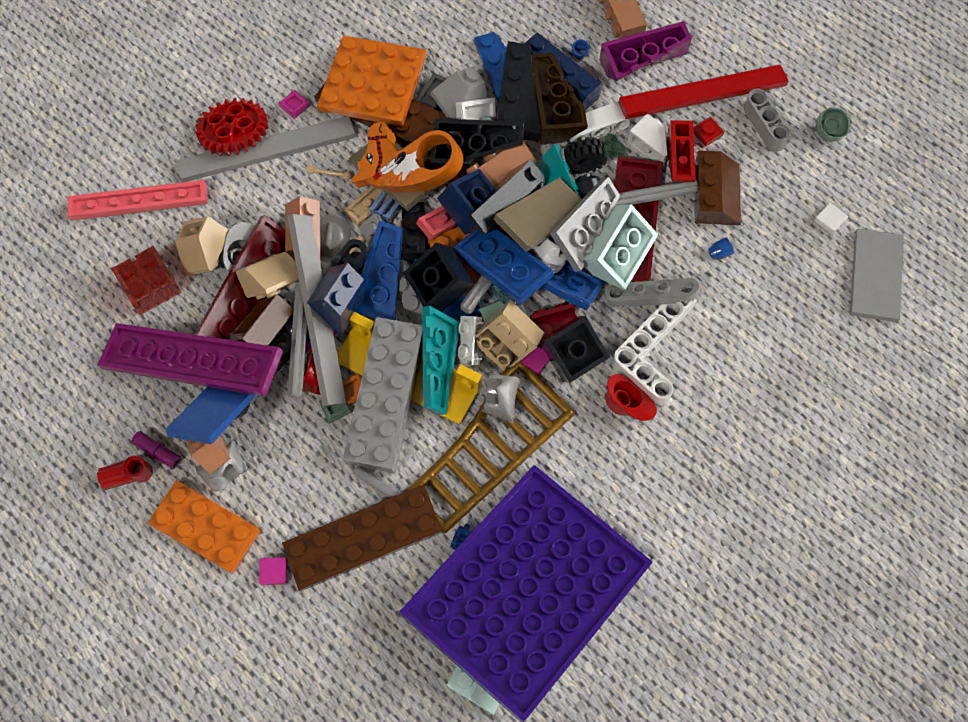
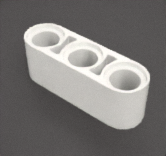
(603, 121)

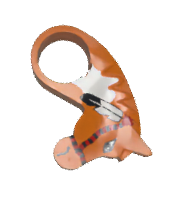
(403, 170)

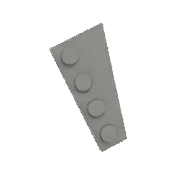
(584, 223)

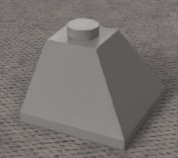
(459, 87)

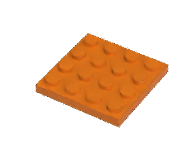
(372, 80)

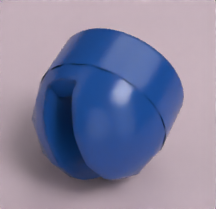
(580, 45)

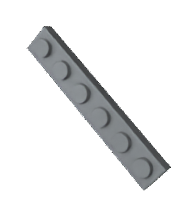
(405, 291)

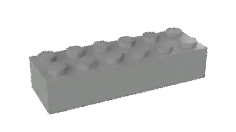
(385, 396)

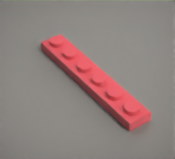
(137, 200)

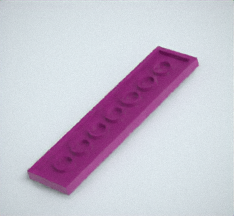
(191, 359)

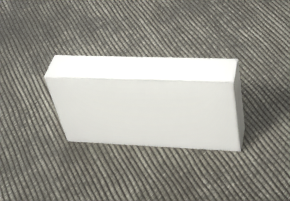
(476, 109)

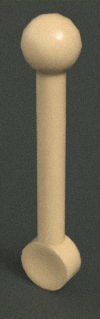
(311, 170)

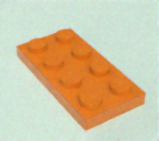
(204, 527)

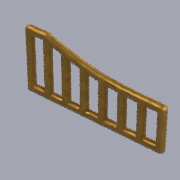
(516, 460)

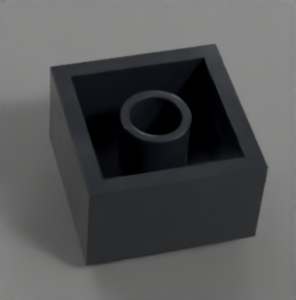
(438, 277)
(574, 349)

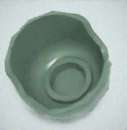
(832, 124)

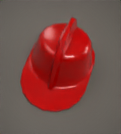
(310, 380)
(628, 399)

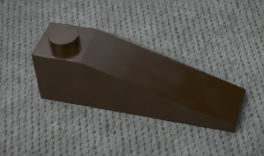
(558, 107)

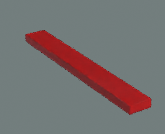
(702, 91)

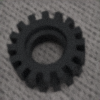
(585, 155)

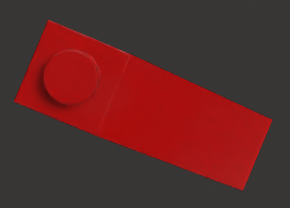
(681, 151)

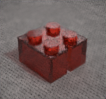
(146, 280)

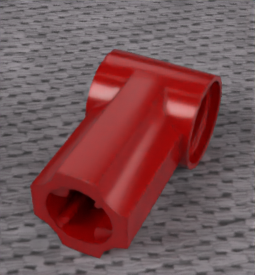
(123, 473)

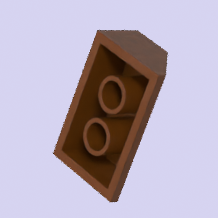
(718, 189)

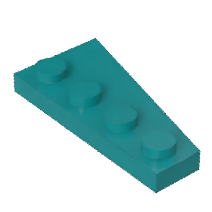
(554, 167)
(439, 354)

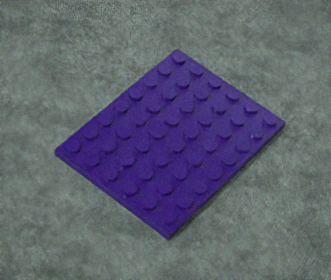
(526, 592)

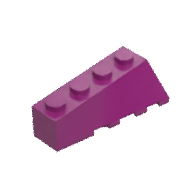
(633, 52)

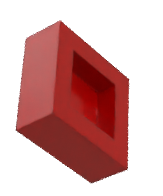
(708, 131)

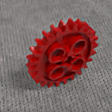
(232, 127)

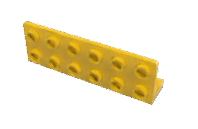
(464, 382)

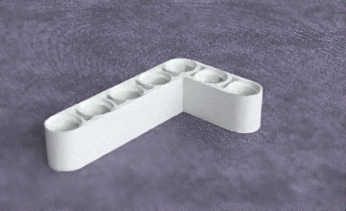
(651, 338)

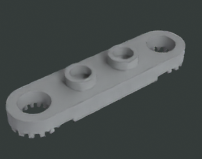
(654, 292)

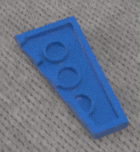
(382, 273)

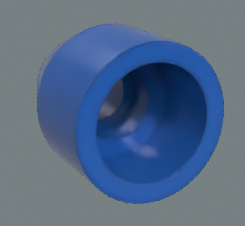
(721, 249)

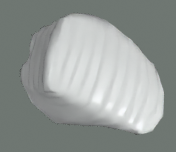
(550, 254)

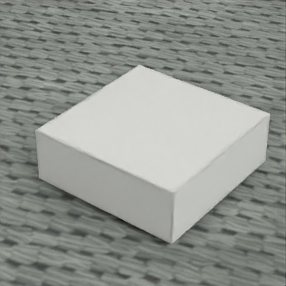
(831, 218)

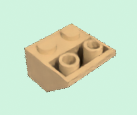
(200, 244)
(268, 276)
(508, 336)

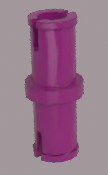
(156, 450)

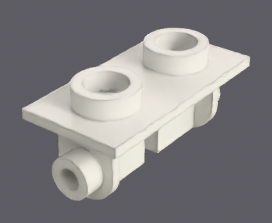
(468, 351)

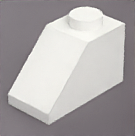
(649, 138)

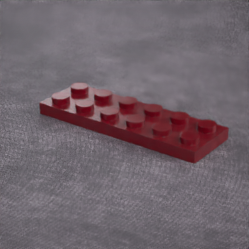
(635, 175)
(231, 303)

